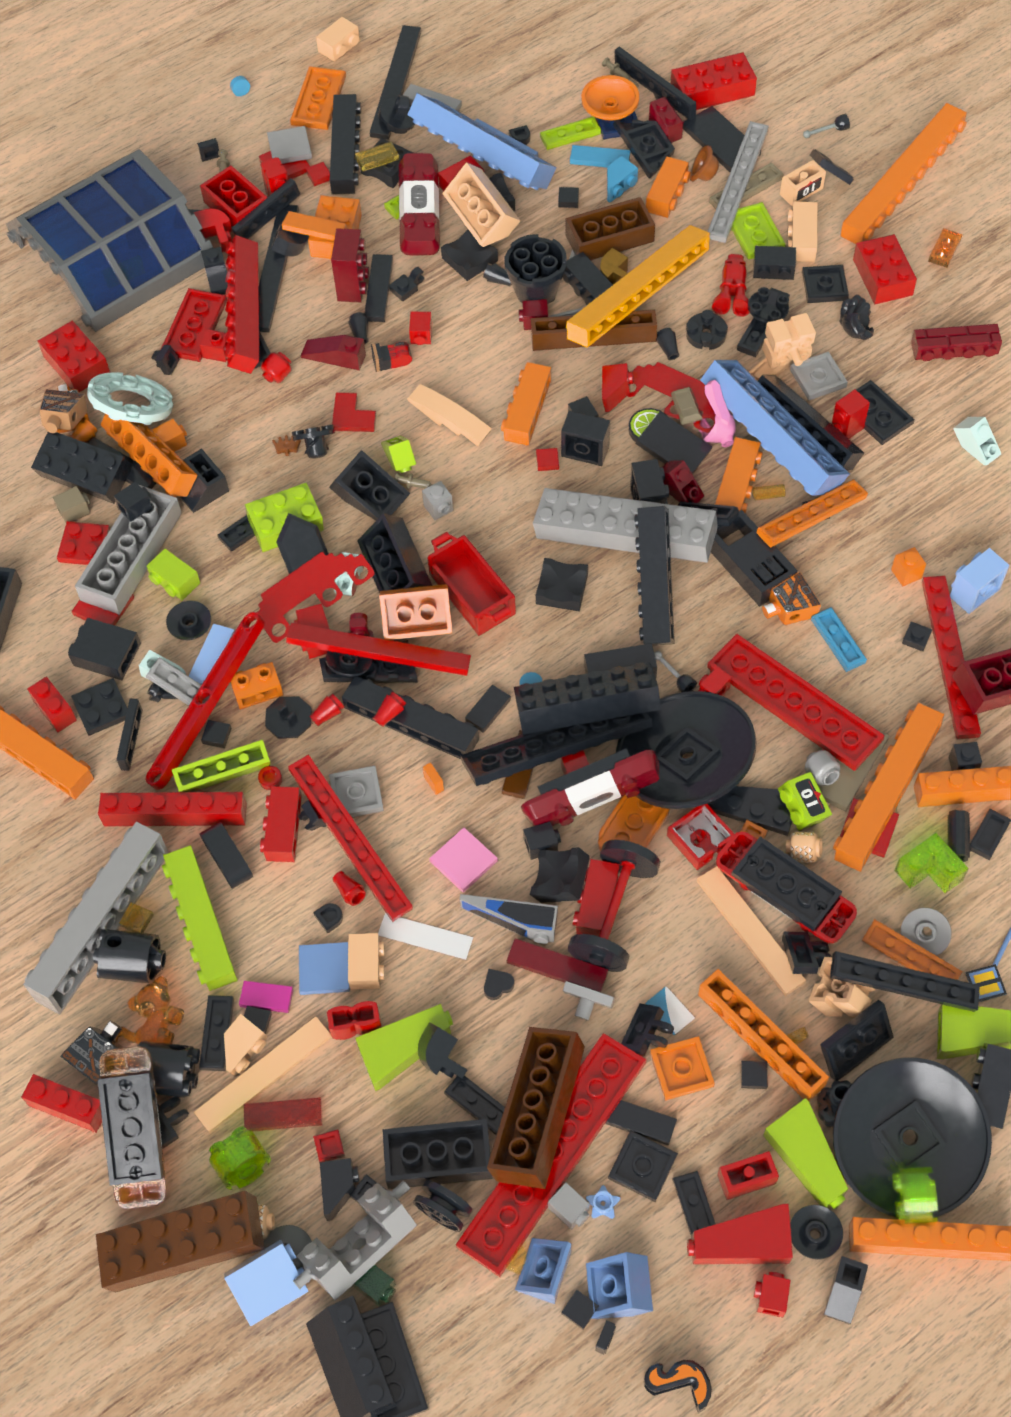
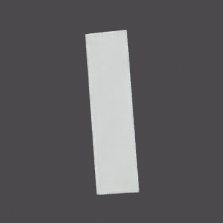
(426, 936)

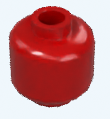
(276, 367)

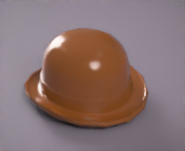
(704, 165)

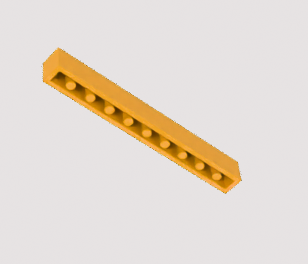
(637, 286)

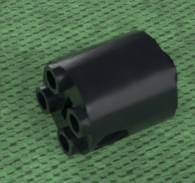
(129, 956)
(173, 1068)

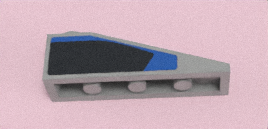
(524, 918)

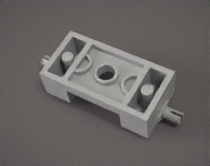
(379, 1231)

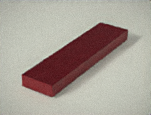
(556, 965)

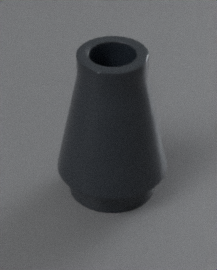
(496, 274)
(359, 326)
(667, 341)

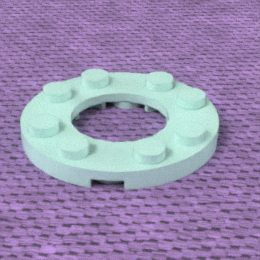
(104, 384)

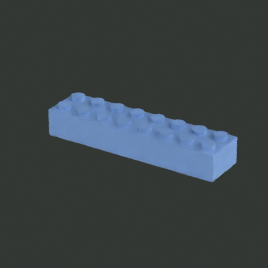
(481, 142)
(776, 428)

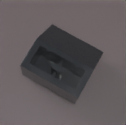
(209, 483)

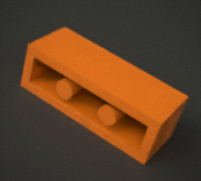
(668, 187)

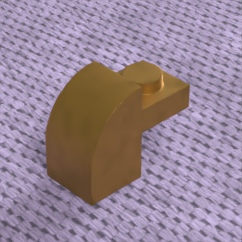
(614, 265)

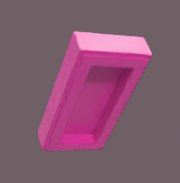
(266, 996)

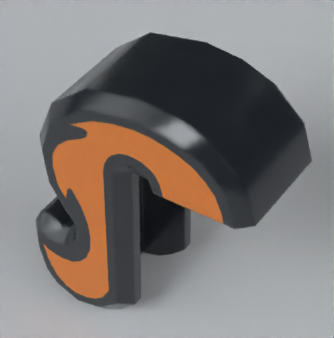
(680, 1375)

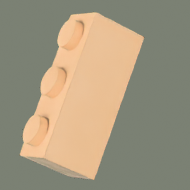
(803, 230)

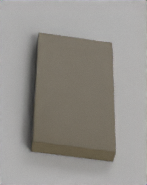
(847, 785)

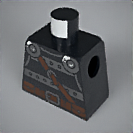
(88, 1048)

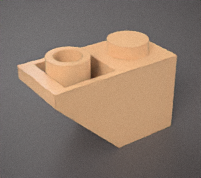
(241, 1042)

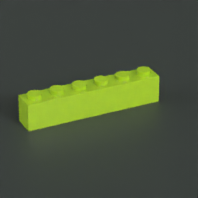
(200, 919)

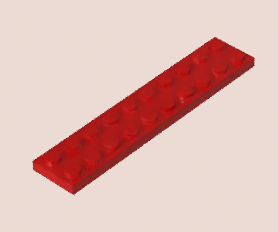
(516, 1209)

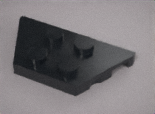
(646, 143)

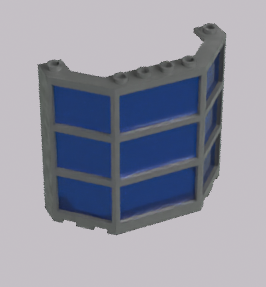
(115, 238)

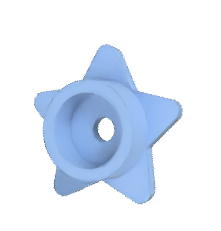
(598, 1209)

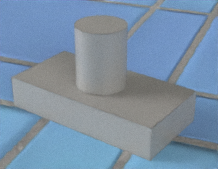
(587, 999)

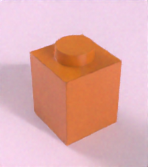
(171, 434)
(908, 566)

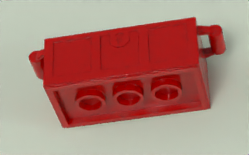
(471, 583)

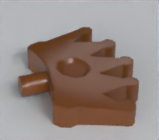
(286, 446)

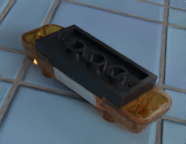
(131, 1127)

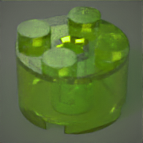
(238, 1158)
(916, 1195)

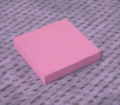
(463, 859)

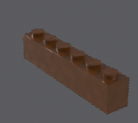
(637, 327)

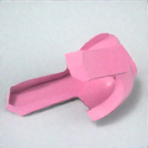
(725, 423)

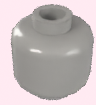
(823, 767)

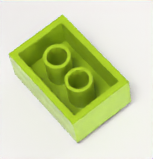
(269, 513)

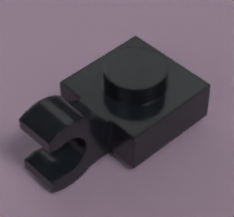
(407, 286)

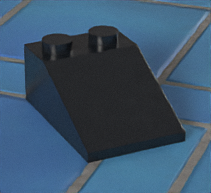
(369, 487)

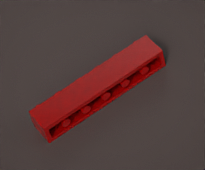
(173, 809)

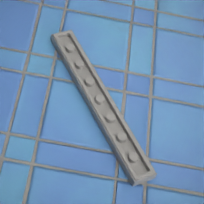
(737, 181)

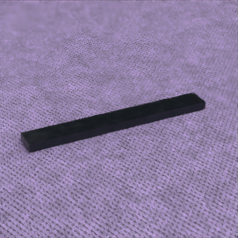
(397, 75)
(272, 276)

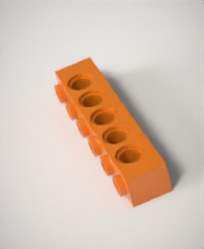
(152, 455)
(763, 1035)

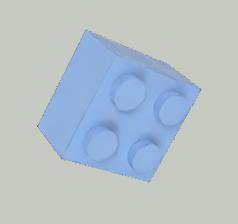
(978, 580)

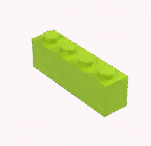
(221, 767)

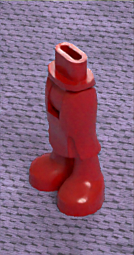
(733, 284)

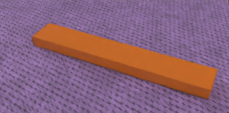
(811, 513)

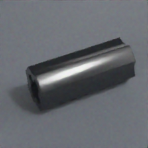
(959, 833)

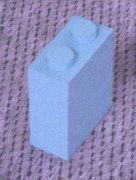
(265, 1282)

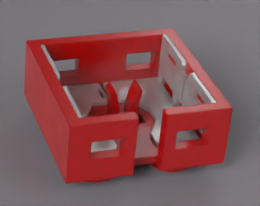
(695, 826)

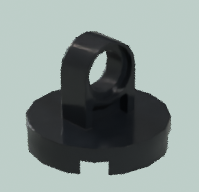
(395, 114)

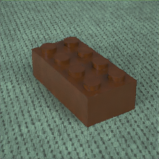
(613, 226)

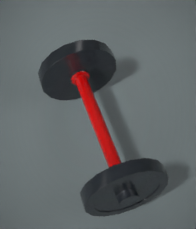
(633, 862)

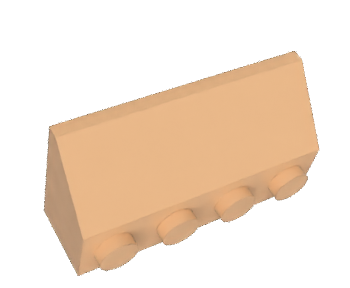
(480, 205)

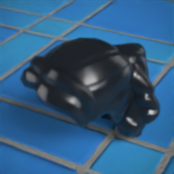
(855, 318)

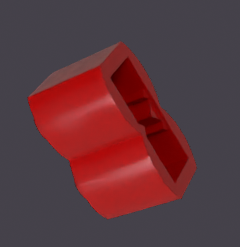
(348, 1021)

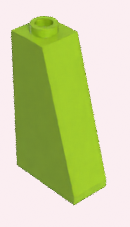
(965, 1031)
(395, 1046)
(806, 1152)

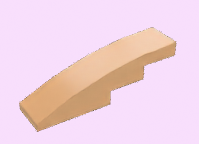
(449, 413)

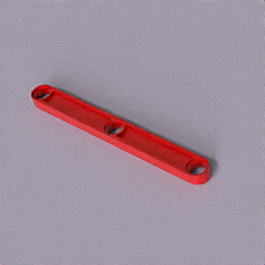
(198, 713)

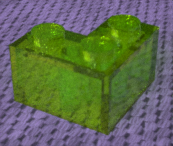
(932, 859)

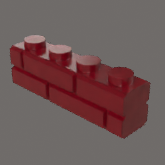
(956, 342)

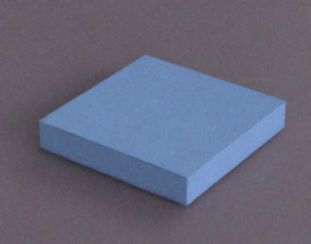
(323, 968)

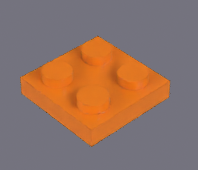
(682, 1068)

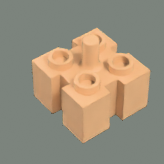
(789, 341)
(837, 996)

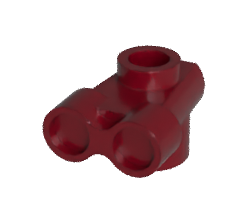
(359, 625)

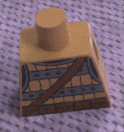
(62, 410)

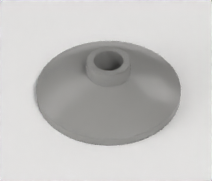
(927, 917)

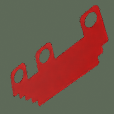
(666, 380)
(308, 579)

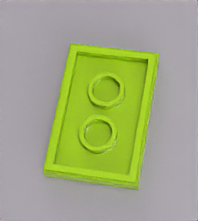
(755, 228)

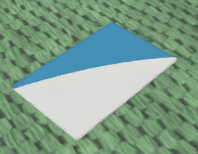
(674, 1010)

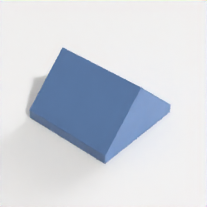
(544, 1269)

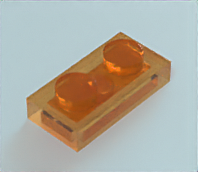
(945, 248)

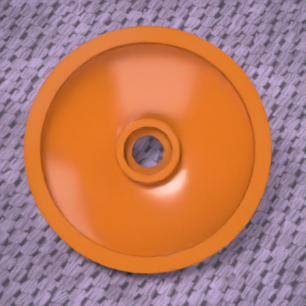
(610, 97)

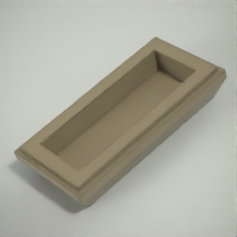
(686, 405)

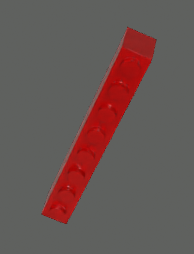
(242, 305)

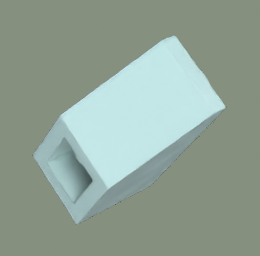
(977, 439)

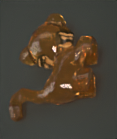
(153, 1004)

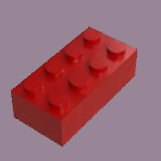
(716, 80)

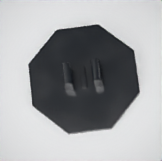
(288, 717)

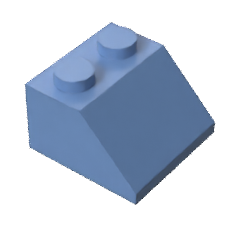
(620, 1286)

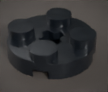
(706, 320)

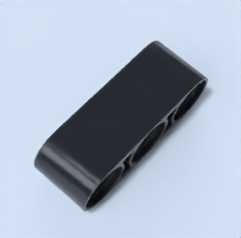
(226, 855)

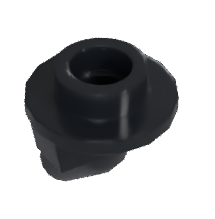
(157, 693)

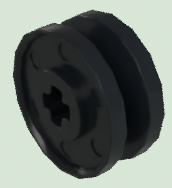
(442, 1205)

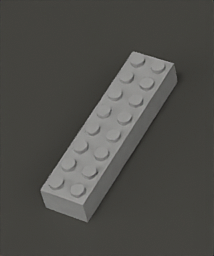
(611, 524)
(102, 906)

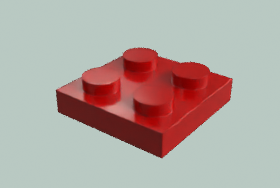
(81, 542)

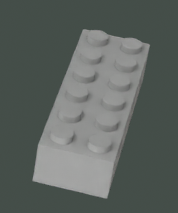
(126, 553)

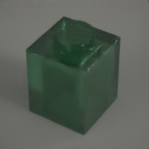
(376, 1285)

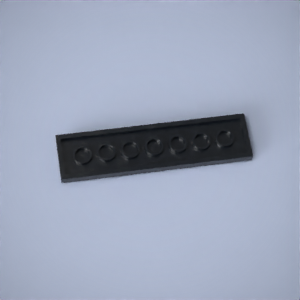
(546, 746)

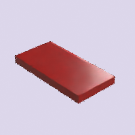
(196, 313)

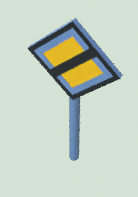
(989, 977)

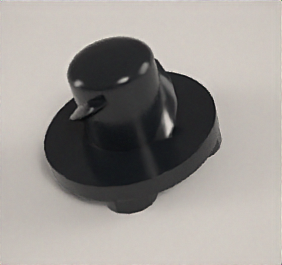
(314, 440)

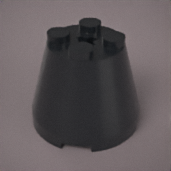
(535, 267)

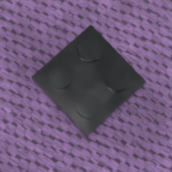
(100, 706)

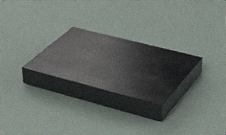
(884, 416)
(673, 442)
(857, 1040)

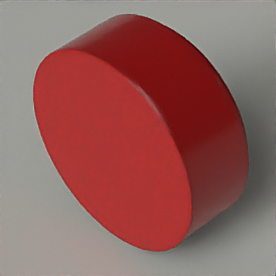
(269, 777)

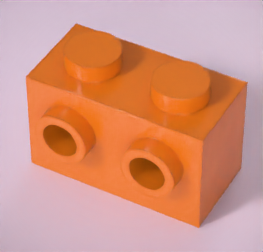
(256, 685)

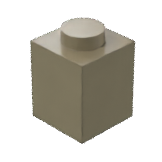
(72, 504)

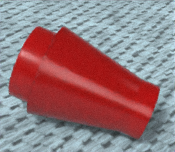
(390, 708)
(327, 709)
(351, 890)

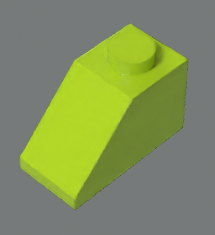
(399, 453)

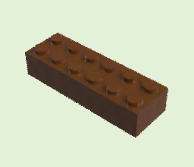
(536, 1107)
(179, 1241)

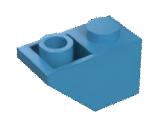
(620, 177)

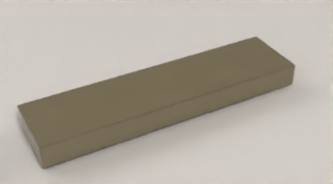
(758, 182)

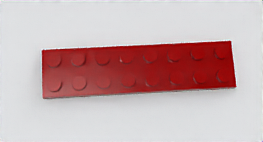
(797, 702)

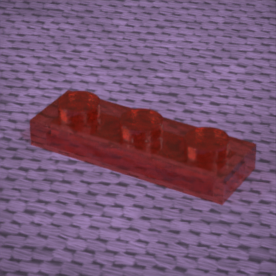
(283, 1114)

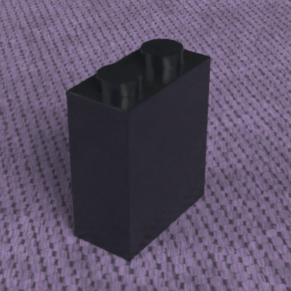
(104, 648)

